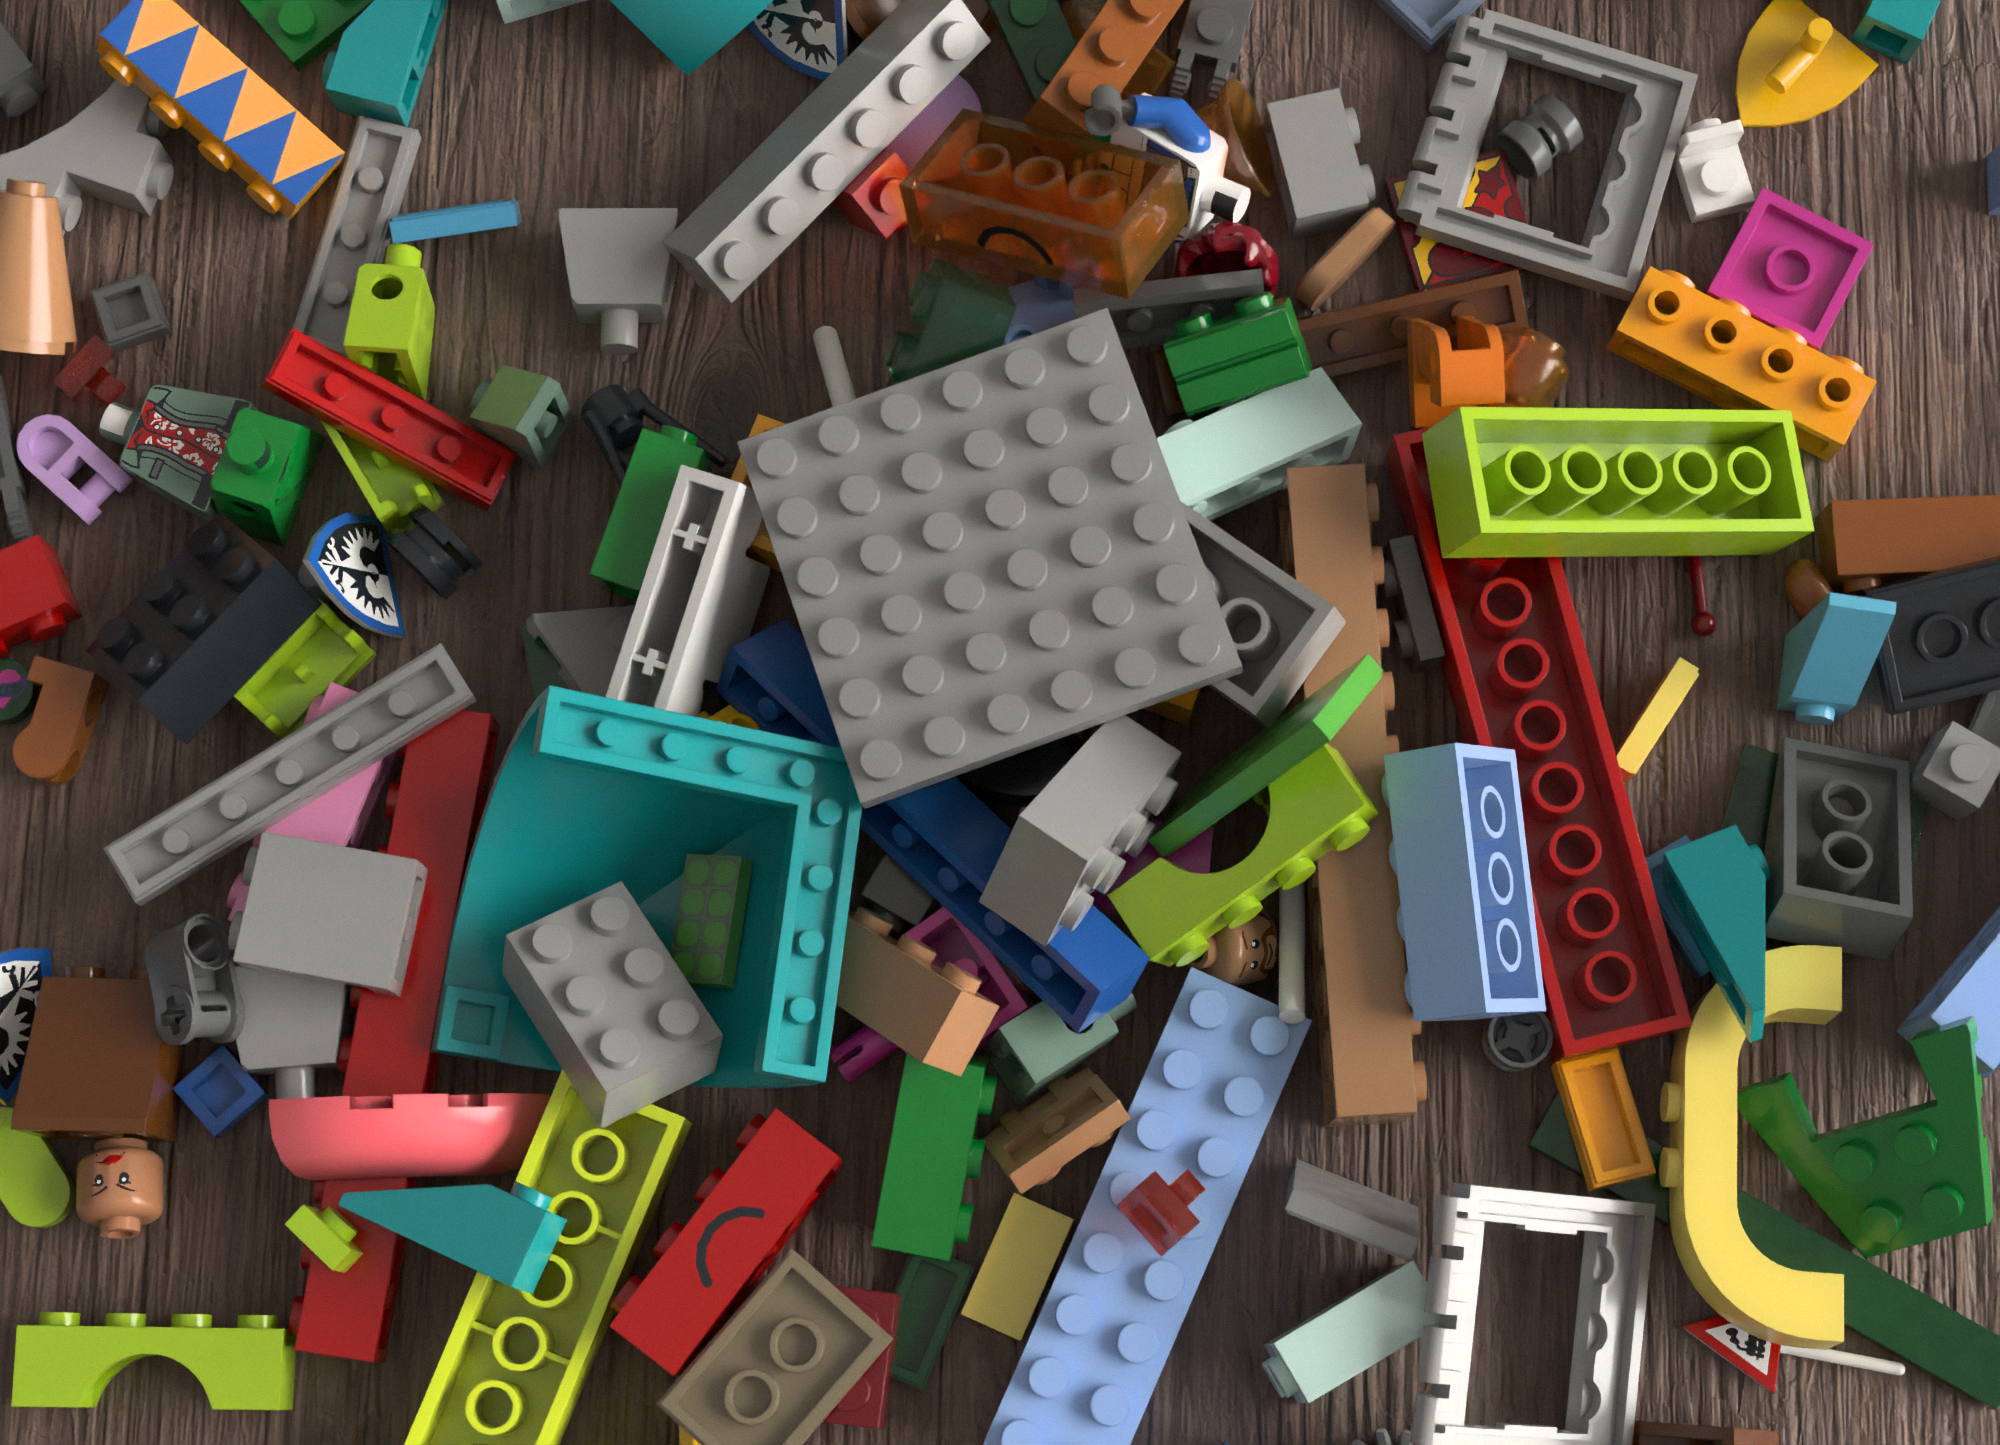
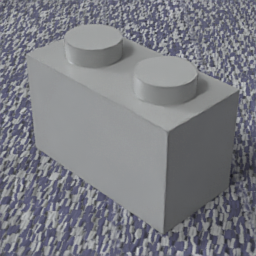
(1317, 162)

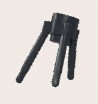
(617, 424)

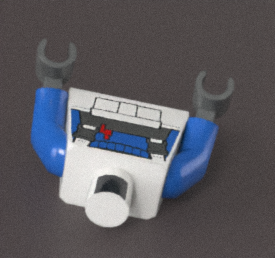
(1172, 130)

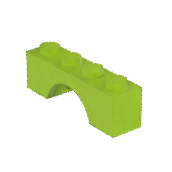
(1311, 812)
(74, 1363)

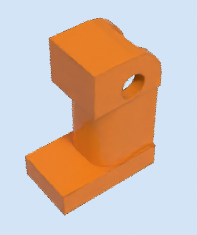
(1452, 378)

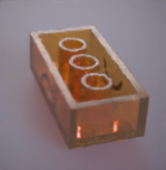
(1046, 202)

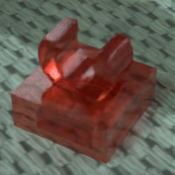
(89, 372)
(1162, 1210)

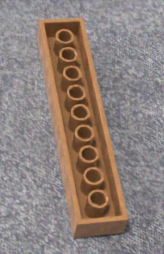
(1354, 892)

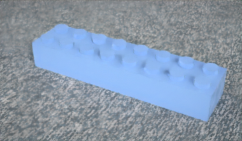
(1114, 1296)

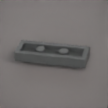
(1157, 304)

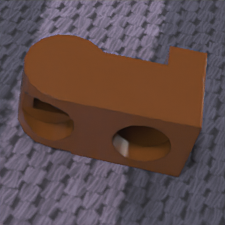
(61, 723)

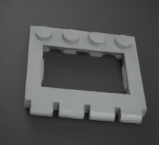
(1632, 174)
(1606, 1325)

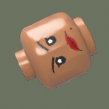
(120, 1187)

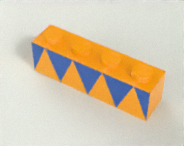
(219, 102)

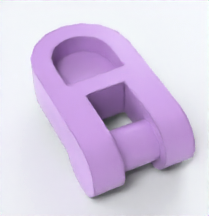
(56, 451)

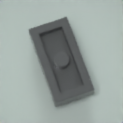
(1417, 630)

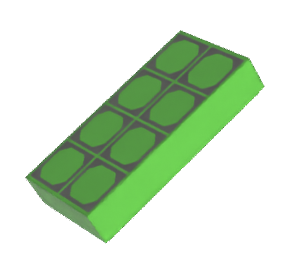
(711, 918)

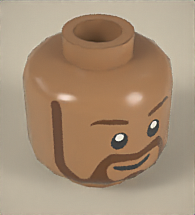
(1243, 953)

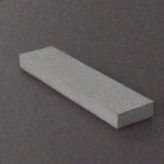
(356, 225)

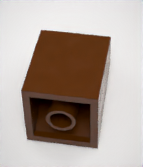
(98, 1062)

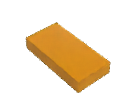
(1603, 1119)

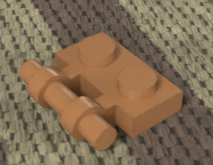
(1055, 1129)

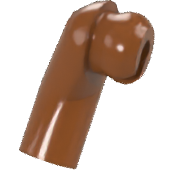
(1805, 585)

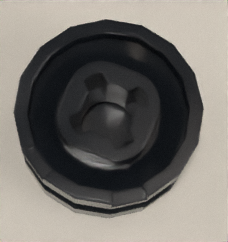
(432, 550)

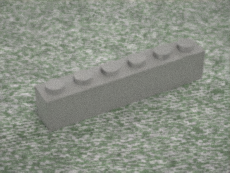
(825, 144)

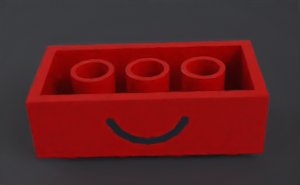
(727, 1243)

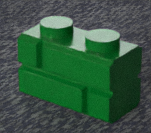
(1236, 353)

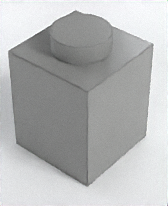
(1955, 771)

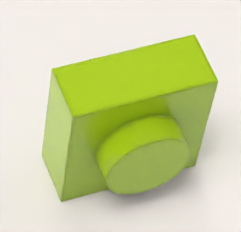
(326, 1235)

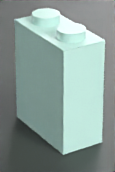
(1350, 1335)

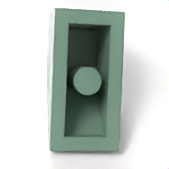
(522, 413)

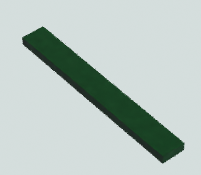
(1874, 1300)

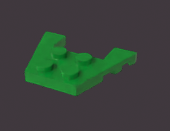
(1899, 1173)

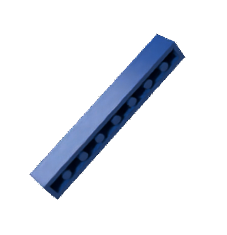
(940, 839)

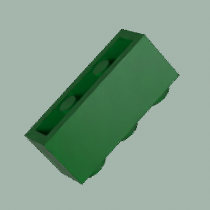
(932, 1157)

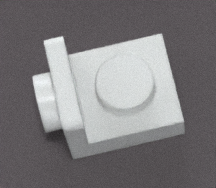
(1712, 170)

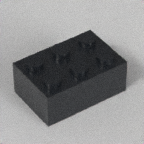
(203, 627)

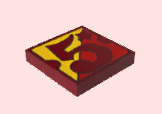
(1488, 194)

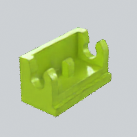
(385, 483)
(302, 668)

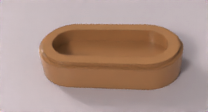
(1344, 258)

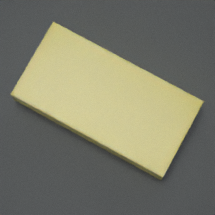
(1655, 717)
(1017, 1266)

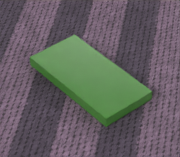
(1267, 756)

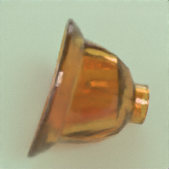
(1238, 121)

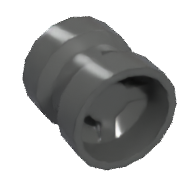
(1539, 137)
(1526, 1033)

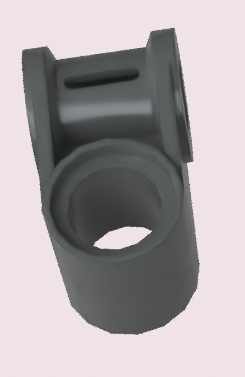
(191, 979)

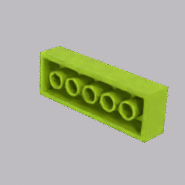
(1615, 482)

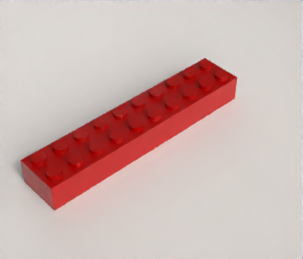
(1530, 688)

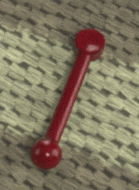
(1703, 622)

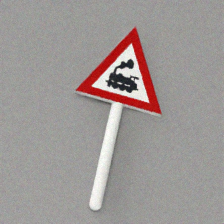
(1761, 1358)

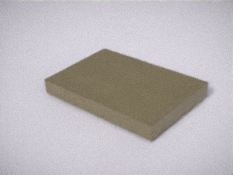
(777, 1362)

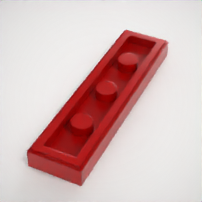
(388, 419)

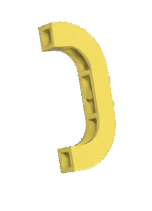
(1701, 1162)

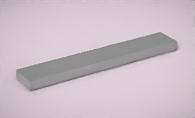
(289, 775)

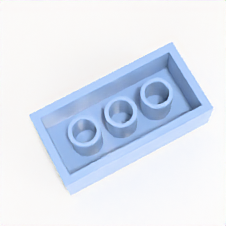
(1463, 883)

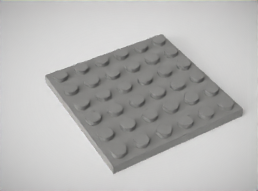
(988, 558)

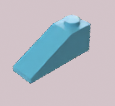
(1832, 656)

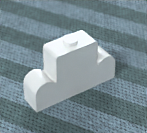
(694, 595)

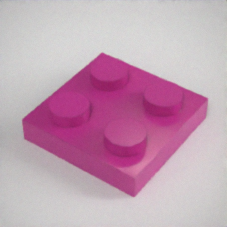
(1790, 267)

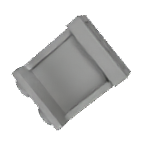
(328, 912)

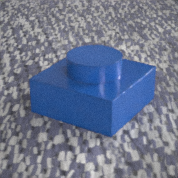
(221, 1091)

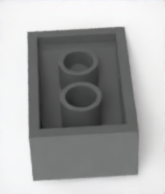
(1839, 849)

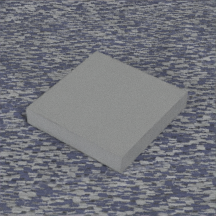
(1353, 1210)

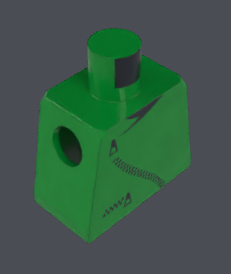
(265, 468)

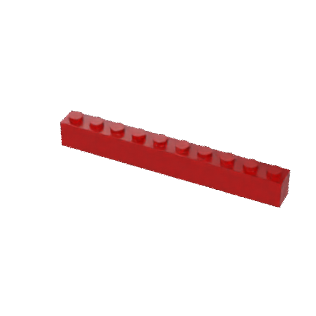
(390, 1052)

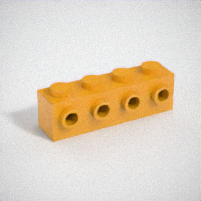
(1740, 361)

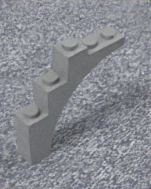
(101, 153)

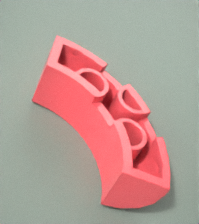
(412, 1139)

